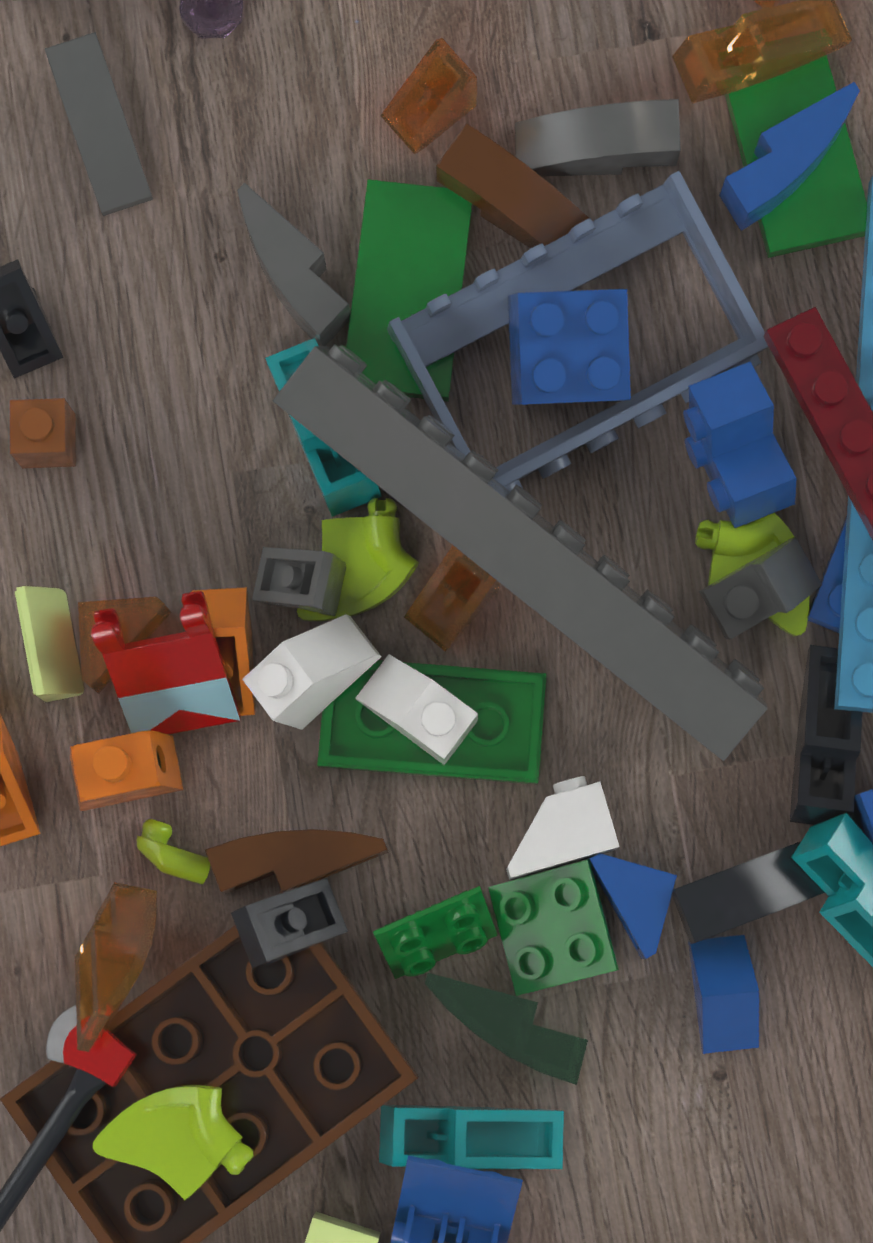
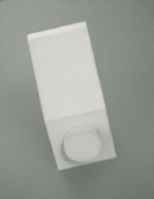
(311, 671)
(418, 708)
(566, 829)

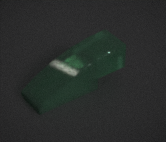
(508, 1026)

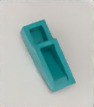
(337, 479)
(841, 864)
(472, 1136)

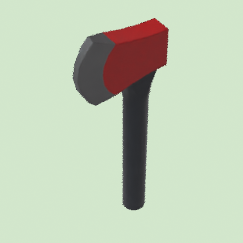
(94, 1069)

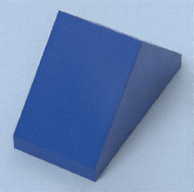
(637, 897)
(725, 994)

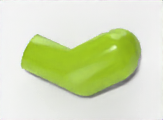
(169, 858)

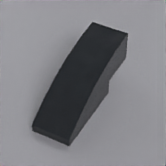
(825, 745)
(743, 894)

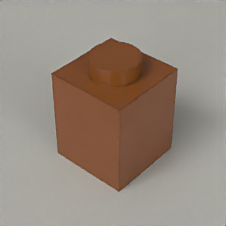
(42, 433)

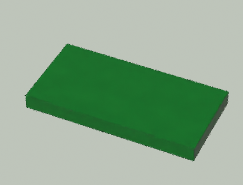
(831, 200)
(406, 257)
(498, 747)

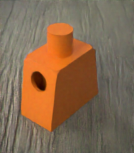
(125, 769)

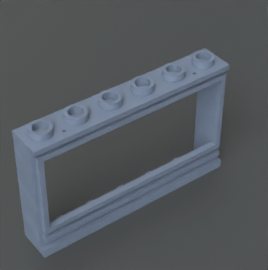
(564, 265)

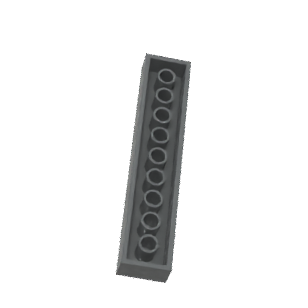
(523, 550)

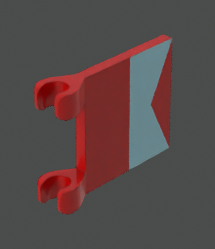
(170, 679)

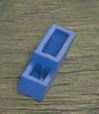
(786, 157)

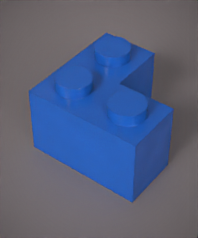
(735, 443)

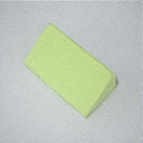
(49, 642)

